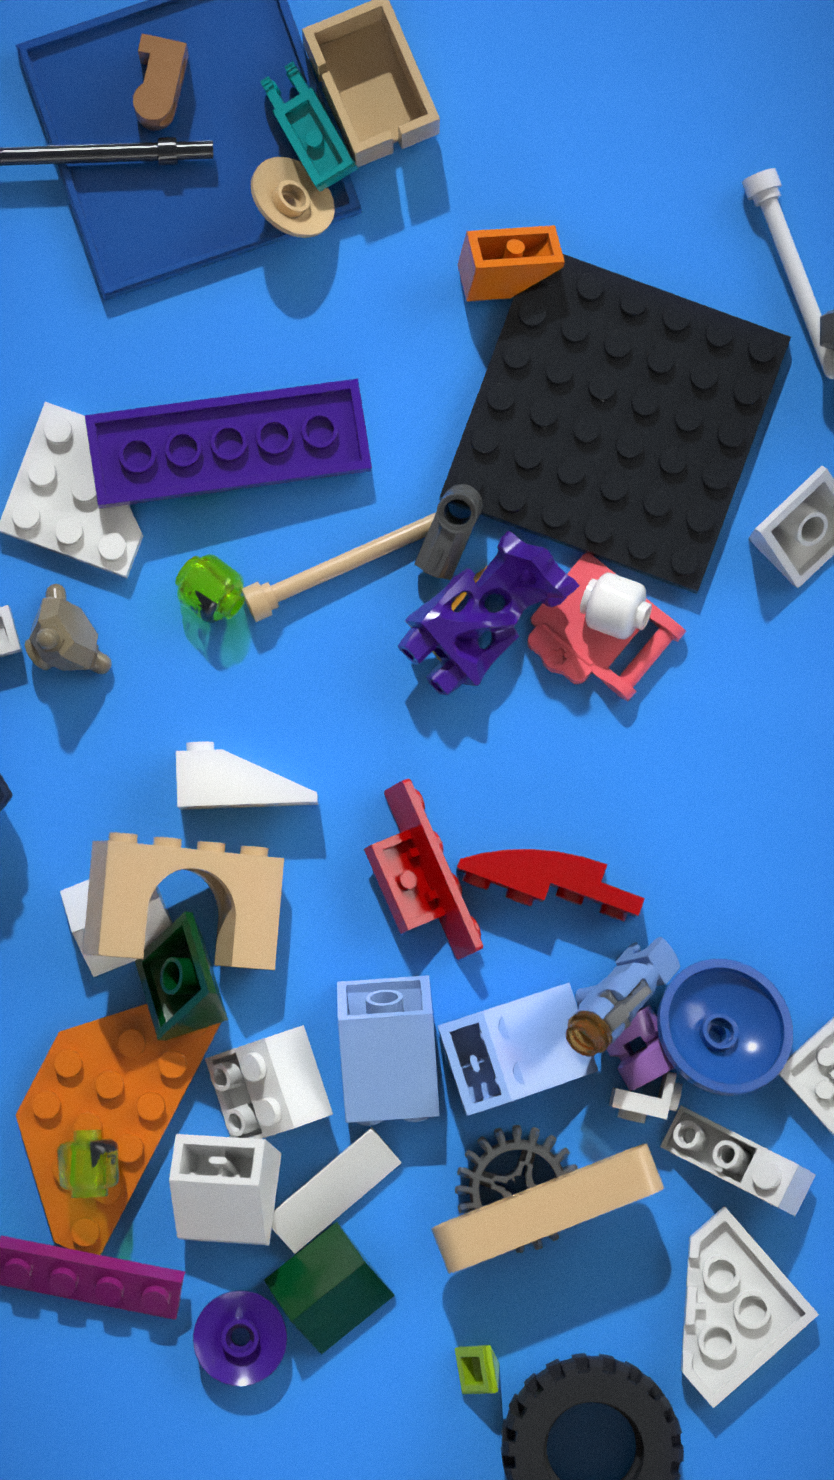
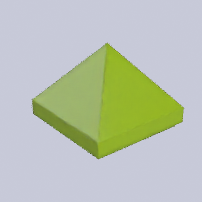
(477, 1369)

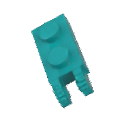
(310, 131)

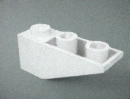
(738, 1160)

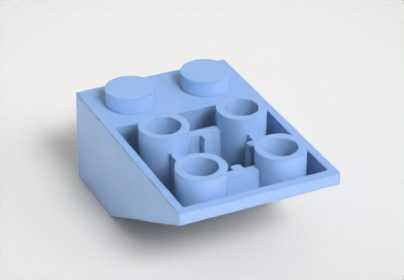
(514, 1049)

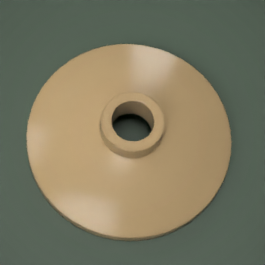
(290, 198)

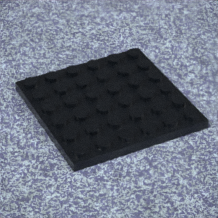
(617, 420)

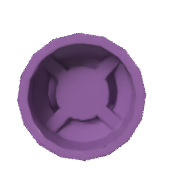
(648, 1062)

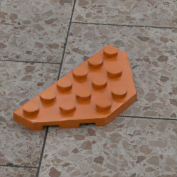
(112, 1080)

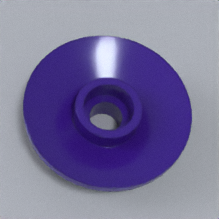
(233, 1362)

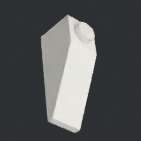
(224, 780)

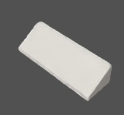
(333, 1190)

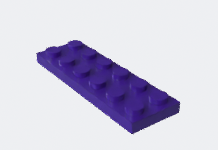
(228, 443)

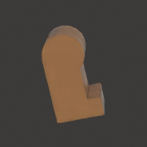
(159, 94)

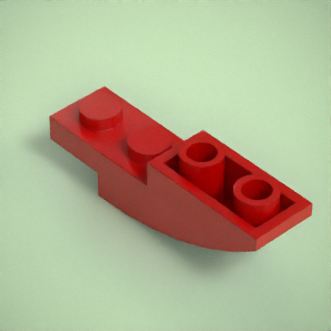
(532, 872)

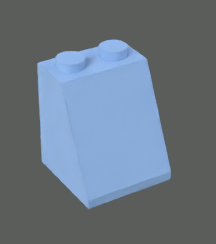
(387, 1049)

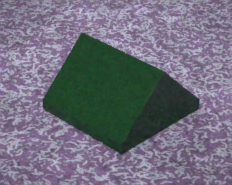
(180, 981)
(328, 1288)

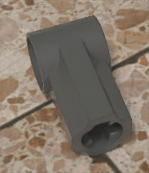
(449, 534)

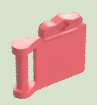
(577, 651)

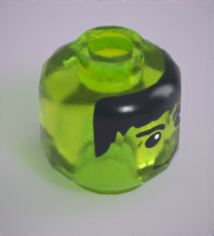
(210, 588)
(88, 1164)

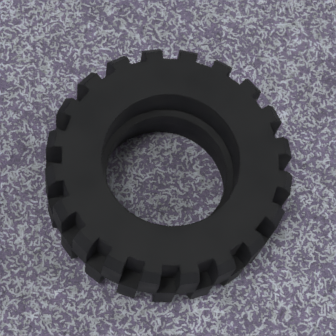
(584, 1381)

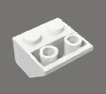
(269, 1085)
(224, 1188)

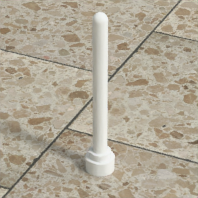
(764, 191)

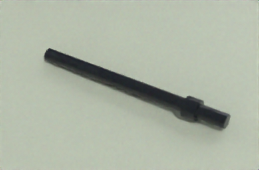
(165, 151)

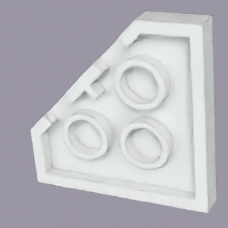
(57, 499)
(734, 1308)

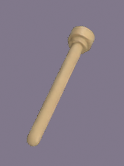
(265, 598)

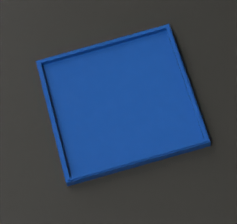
(158, 219)

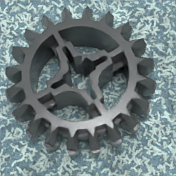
(529, 1150)

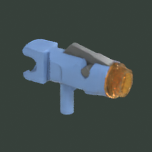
(613, 1003)

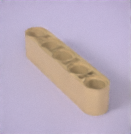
(547, 1208)

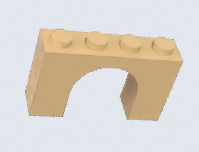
(128, 872)

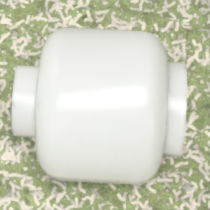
(615, 605)

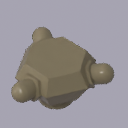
(64, 636)

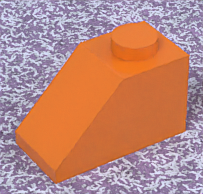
(507, 260)

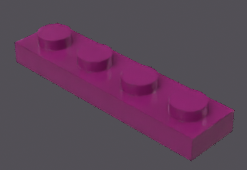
(90, 1277)

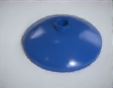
(744, 1013)

